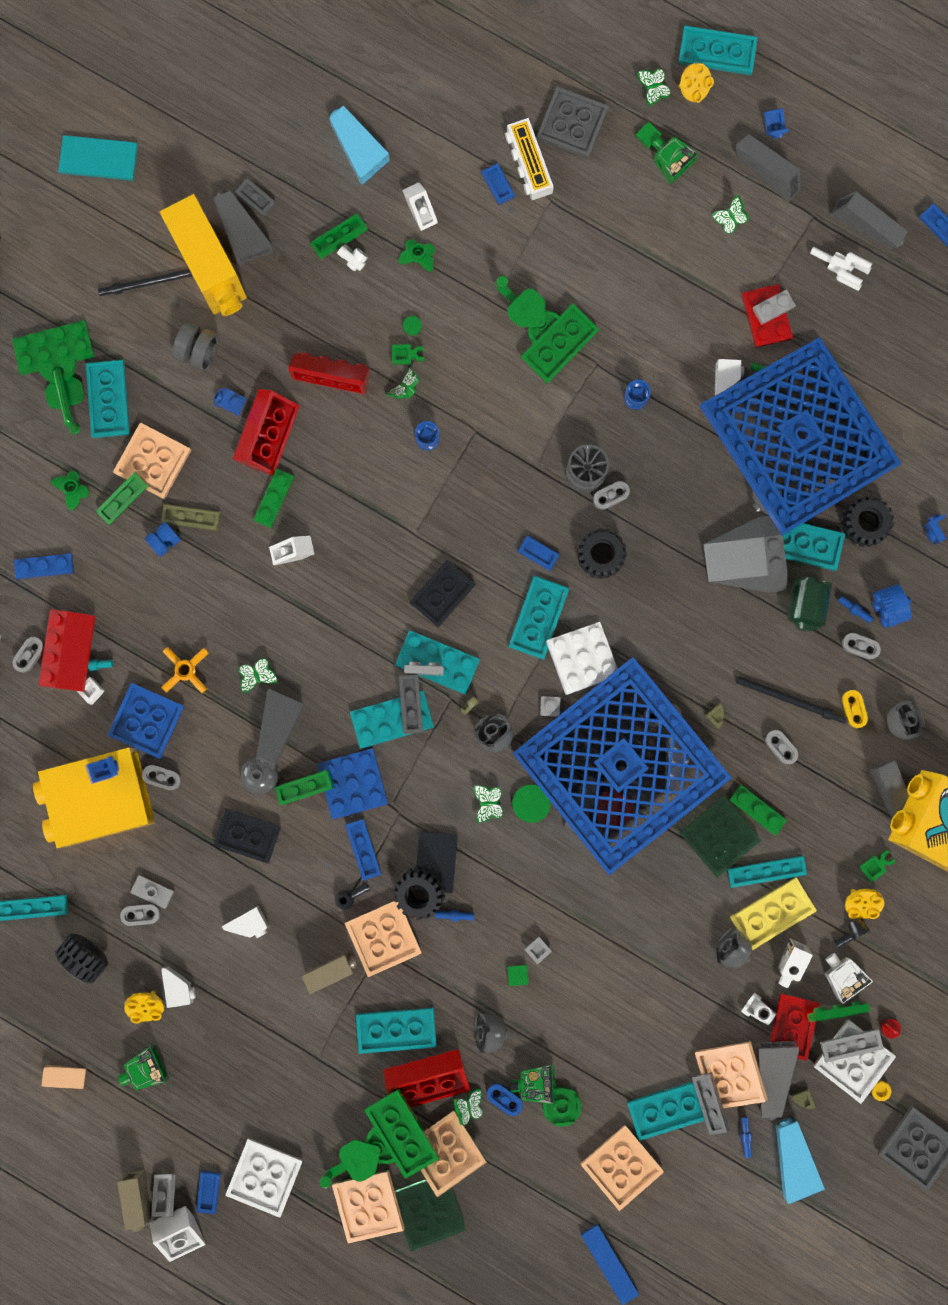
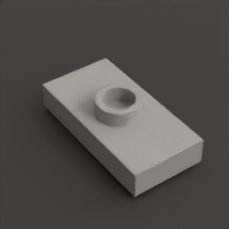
(152, 891)

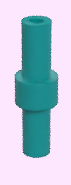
(95, 664)

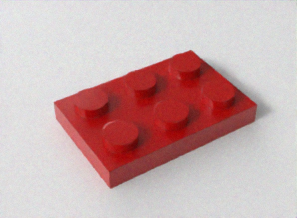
(775, 330)
(792, 1023)

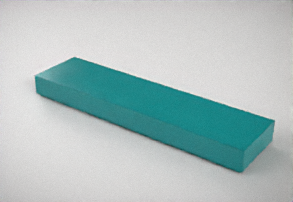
(767, 871)
(33, 907)

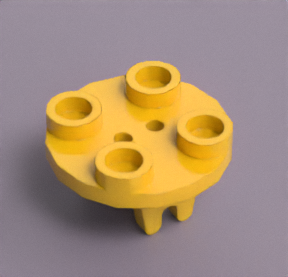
(696, 82)
(864, 904)
(144, 1007)

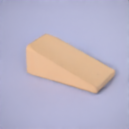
(63, 1077)

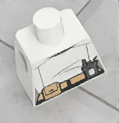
(795, 955)
(845, 977)

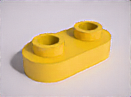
(856, 708)

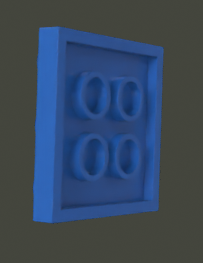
(146, 720)
(355, 783)

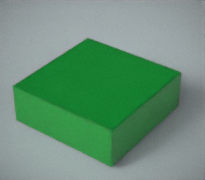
(648, 135)
(517, 975)

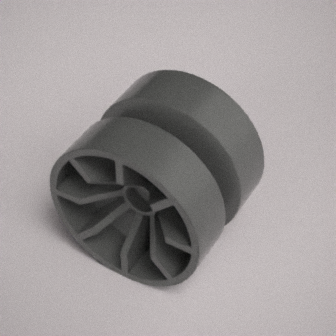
(195, 345)
(587, 468)

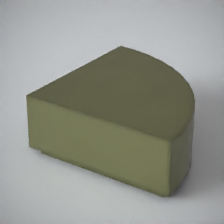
(469, 706)
(716, 716)
(803, 1099)

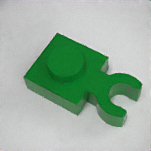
(403, 354)
(874, 867)

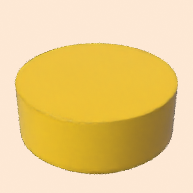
(881, 1091)

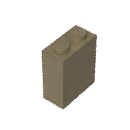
(329, 972)
(135, 1200)

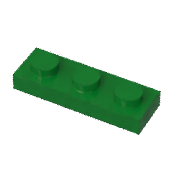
(338, 236)
(122, 498)
(273, 498)
(304, 787)
(757, 810)
(838, 1011)

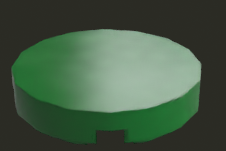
(530, 804)
(567, 1107)

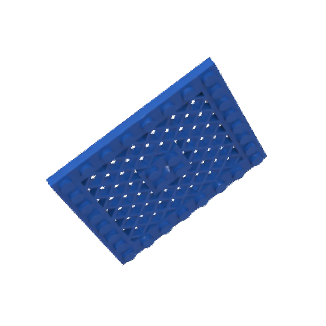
(844, 397)
(628, 674)

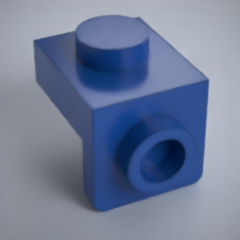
(775, 123)
(229, 401)
(933, 530)
(102, 770)

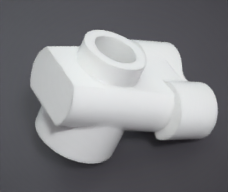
(355, 259)
(754, 1008)

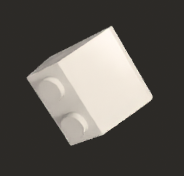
(176, 1234)

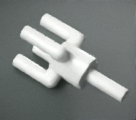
(844, 266)

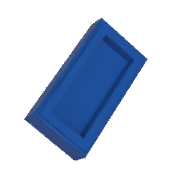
(498, 184)
(538, 553)
(208, 1192)

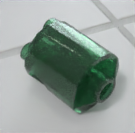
(809, 604)

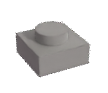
(550, 706)
(538, 950)

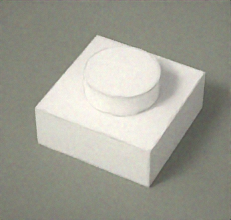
(92, 691)

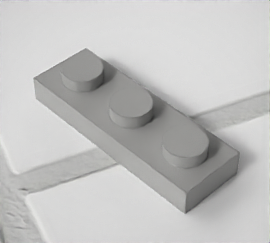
(851, 1045)

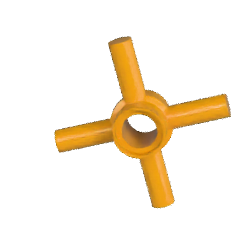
(179, 664)

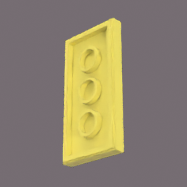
(774, 913)

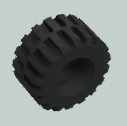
(881, 514)
(601, 537)
(409, 902)
(81, 958)

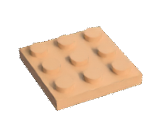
(154, 458)
(383, 938)
(734, 1073)
(457, 1154)
(622, 1167)
(368, 1207)

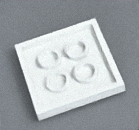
(582, 657)
(858, 1073)
(264, 1177)

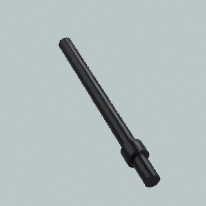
(117, 288)
(826, 713)

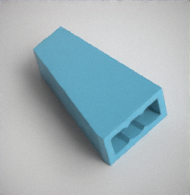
(358, 144)
(796, 1164)

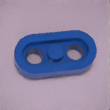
(503, 1100)

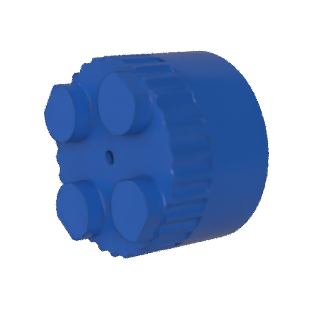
(892, 605)

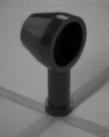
(350, 896)
(856, 929)

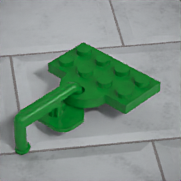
(556, 341)
(51, 353)
(396, 1133)

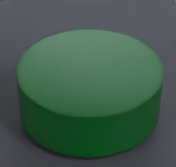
(412, 326)

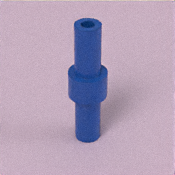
(855, 609)
(454, 915)
(746, 1137)

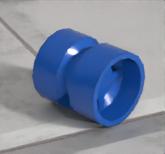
(637, 394)
(427, 435)
(162, 539)

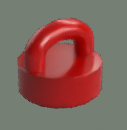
(890, 1028)

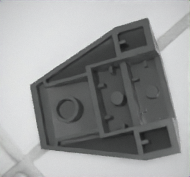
(748, 557)

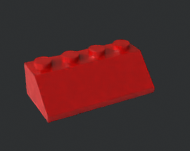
(329, 373)
(266, 431)
(67, 650)
(428, 1078)

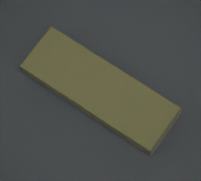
(191, 517)

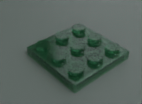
(719, 836)
(428, 1216)

